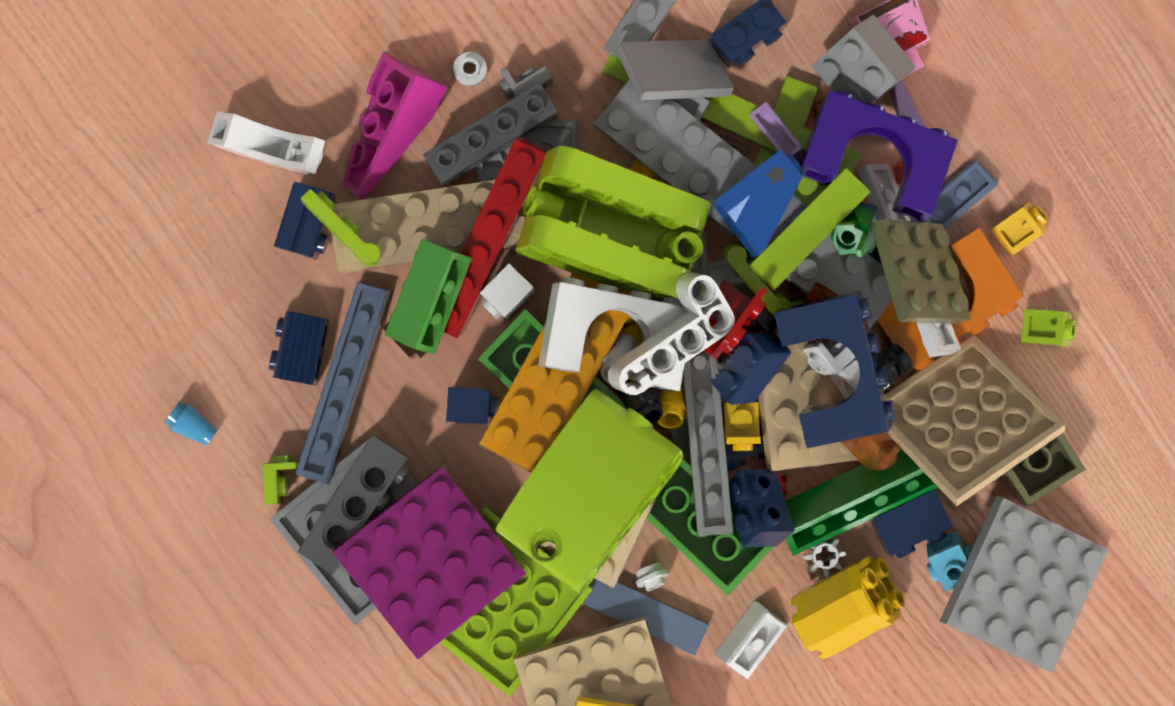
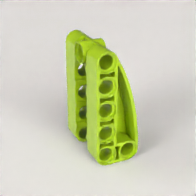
(611, 223)
(590, 489)

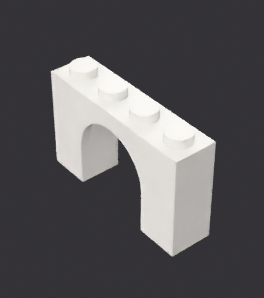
(576, 306)

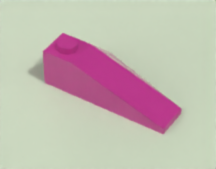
(397, 112)

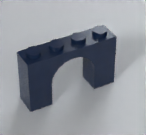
(845, 321)

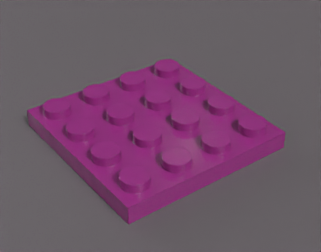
(429, 562)

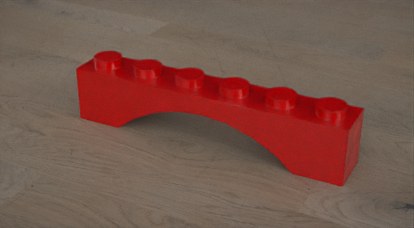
(494, 225)

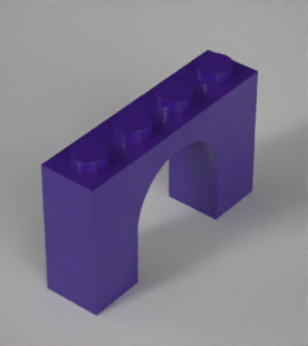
(923, 150)

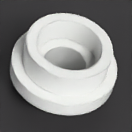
(474, 78)
(651, 577)

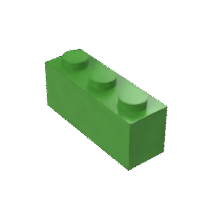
(428, 296)

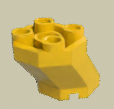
(847, 606)

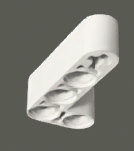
(669, 338)

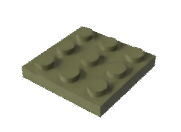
(921, 272)

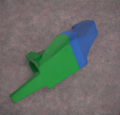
(855, 232)

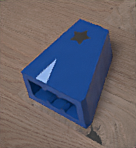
(759, 201)

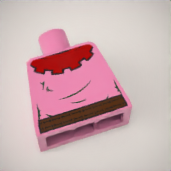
(905, 25)

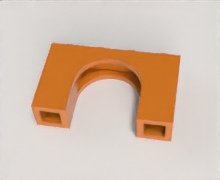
(989, 290)

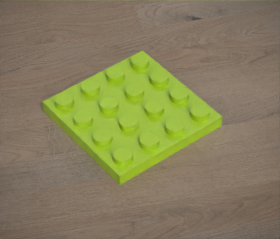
(516, 621)

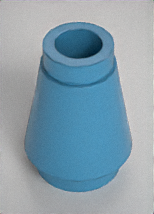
(190, 423)

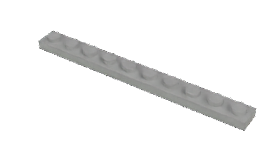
(706, 432)

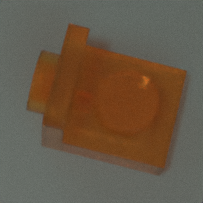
(872, 452)

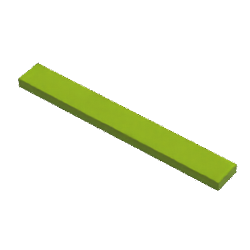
(733, 116)

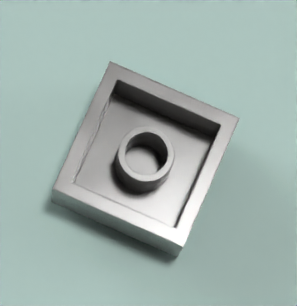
(864, 62)

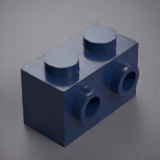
(747, 32)
(759, 508)

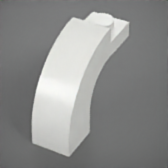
(266, 143)

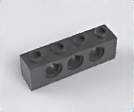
(491, 135)
(377, 454)

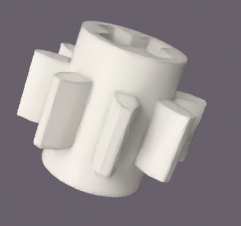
(830, 561)

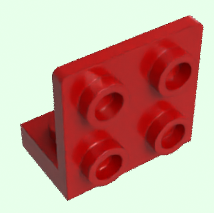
(744, 311)

